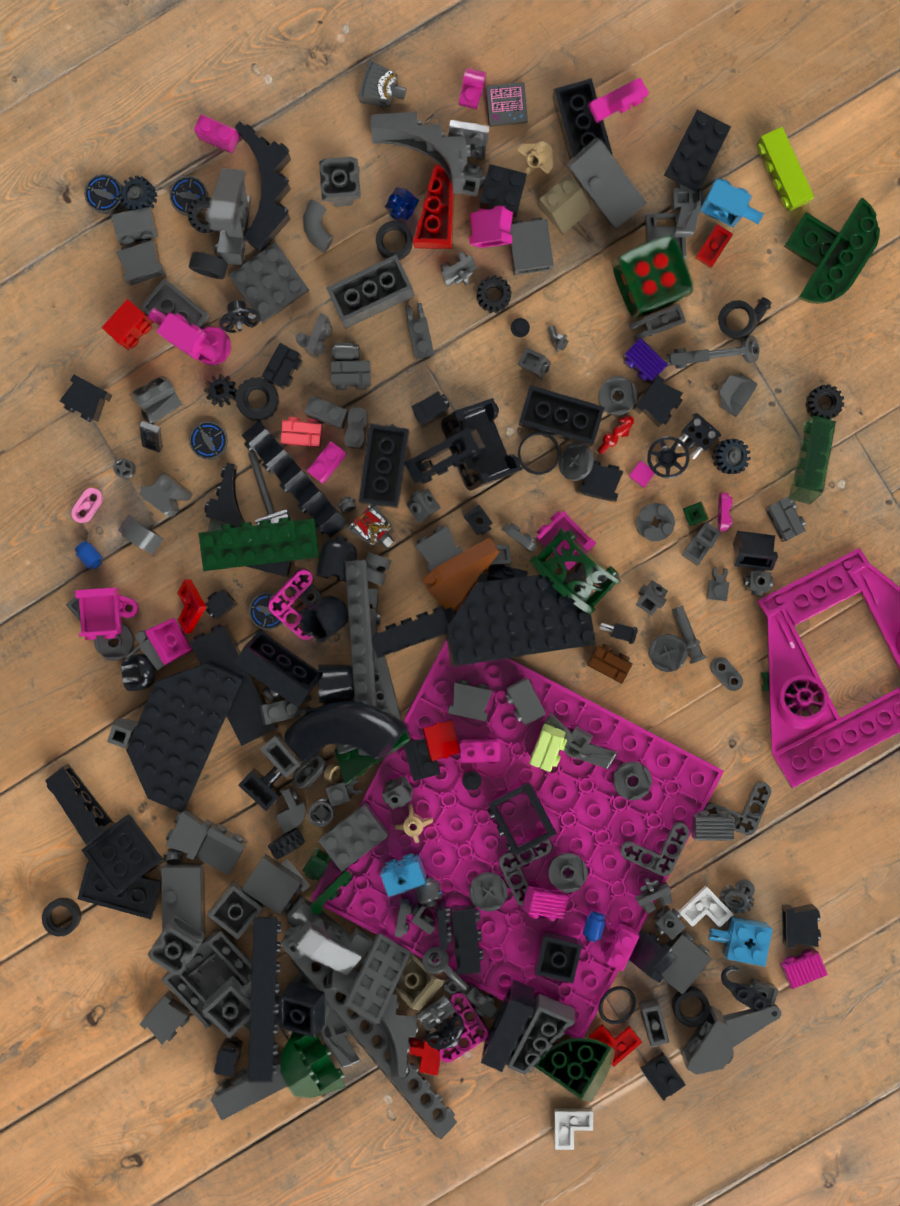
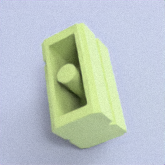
(547, 748)

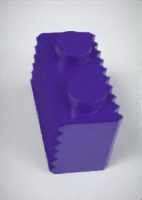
(644, 361)

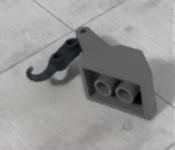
(714, 1040)

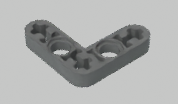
(746, 815)
(657, 858)
(515, 868)

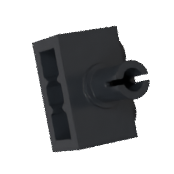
(262, 787)

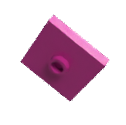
(168, 641)

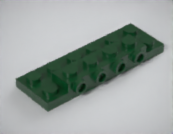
(258, 544)

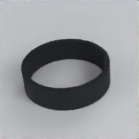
(556, 444)

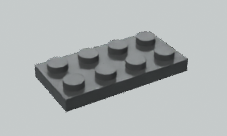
(377, 978)

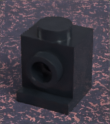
(471, 518)

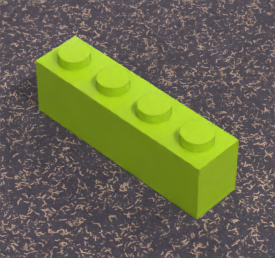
(785, 169)

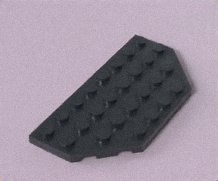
(515, 620)
(180, 731)

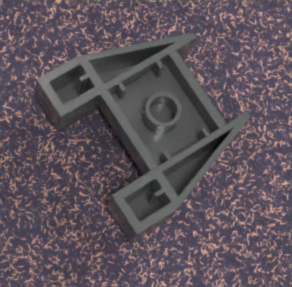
(230, 215)
(321, 937)

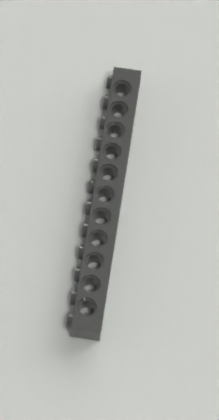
(438, 1126)

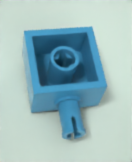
(729, 204)
(403, 874)
(734, 939)

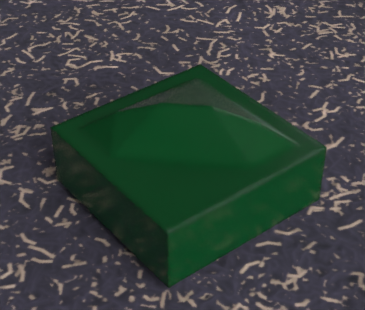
(695, 513)

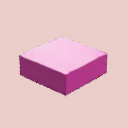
(641, 474)

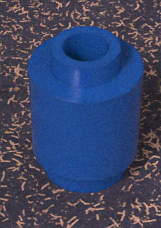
(88, 555)
(594, 926)

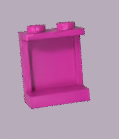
(563, 521)
(99, 613)

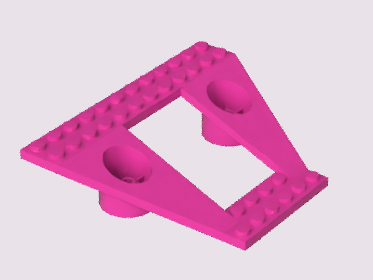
(819, 742)

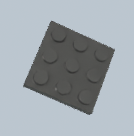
(269, 282)

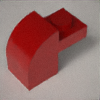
(429, 1057)

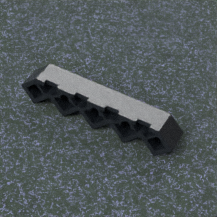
(293, 479)

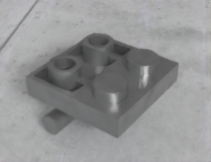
(475, 135)
(314, 343)

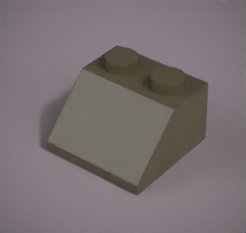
(565, 204)
(416, 984)

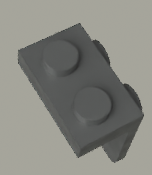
(221, 848)

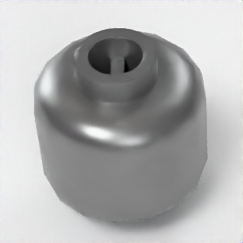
(429, 892)

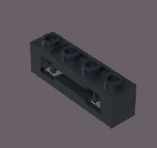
(471, 442)

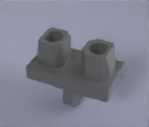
(459, 271)
(651, 892)
(436, 1012)

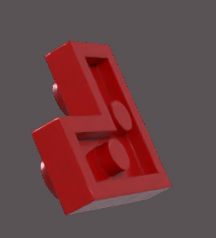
(193, 605)
(622, 1043)

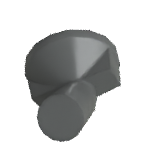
(560, 341)

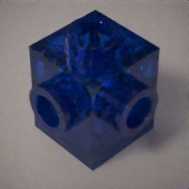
(401, 204)

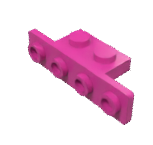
(619, 100)

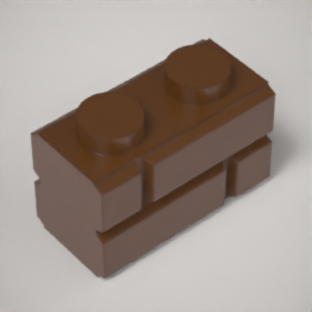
(609, 663)

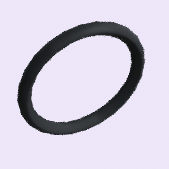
(604, 997)

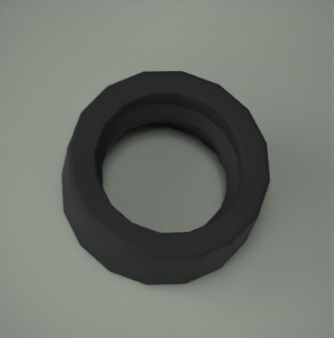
(394, 225)
(208, 265)
(738, 304)
(48, 924)
(696, 1020)

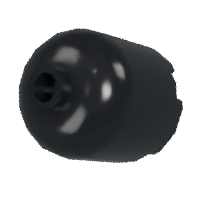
(333, 558)
(324, 618)
(335, 683)

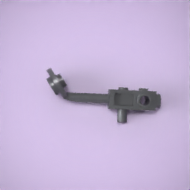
(680, 358)
(483, 1005)

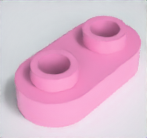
(86, 503)

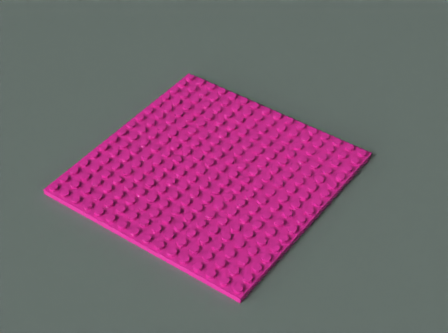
(576, 798)

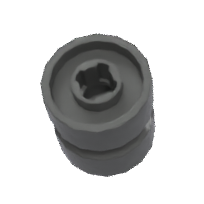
(376, 568)
(321, 812)

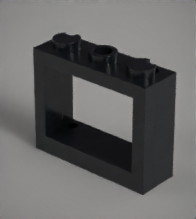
(504, 830)

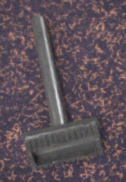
(264, 493)

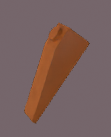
(455, 577)

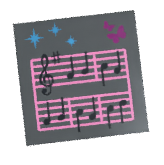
(506, 104)

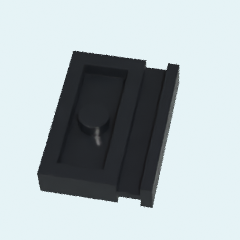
(419, 760)
(663, 1076)

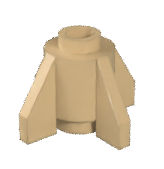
(538, 154)
(413, 819)

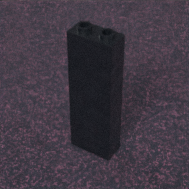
(244, 714)

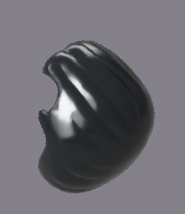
(138, 673)

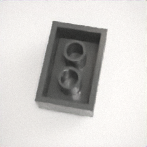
(353, 836)

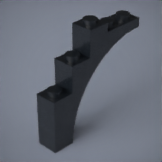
(274, 187)
(228, 510)

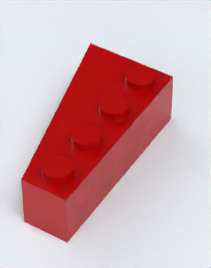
(437, 216)

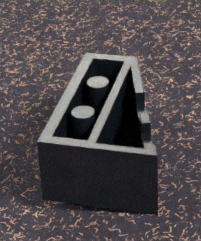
(466, 939)

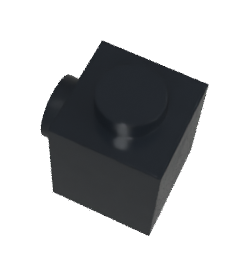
(220, 604)

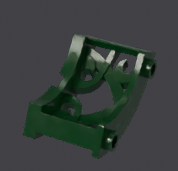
(548, 567)

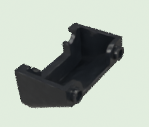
(493, 461)

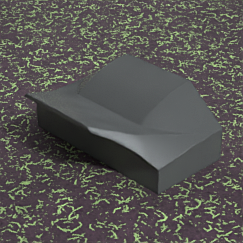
(736, 393)

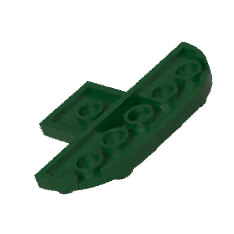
(835, 254)

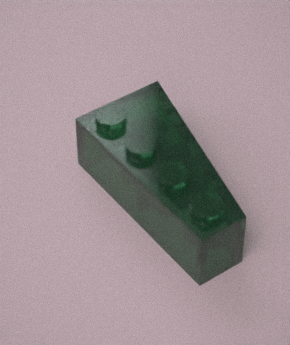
(813, 460)

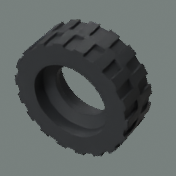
(257, 384)

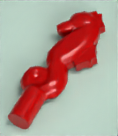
(622, 430)

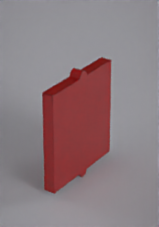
(441, 740)

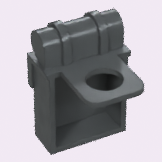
(148, 650)

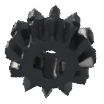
(213, 390)

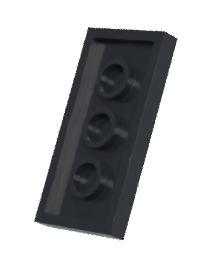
(697, 151)
(137, 899)

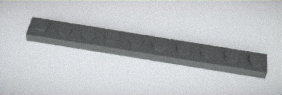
(360, 633)

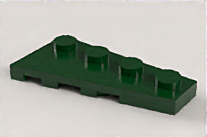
(355, 765)

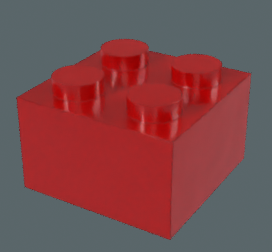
(127, 325)

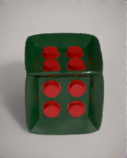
(652, 276)

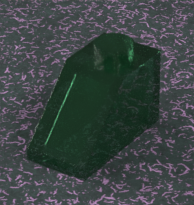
(316, 864)

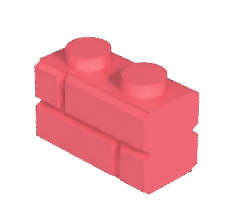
(302, 433)

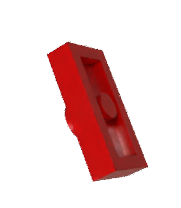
(714, 246)

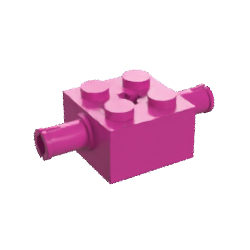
(183, 336)

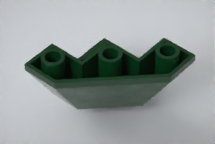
(309, 1068)

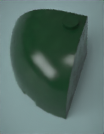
(578, 1065)

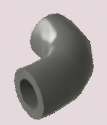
(313, 226)

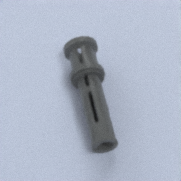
(693, 647)

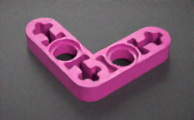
(286, 608)
(470, 1026)

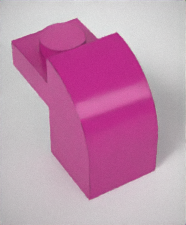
(472, 88)

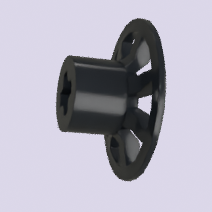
(238, 315)
(668, 457)
(446, 1034)

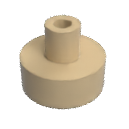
(332, 773)

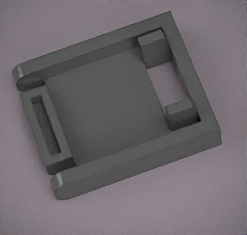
(654, 232)

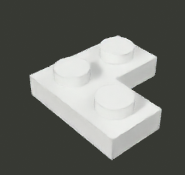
(705, 903)
(570, 1120)

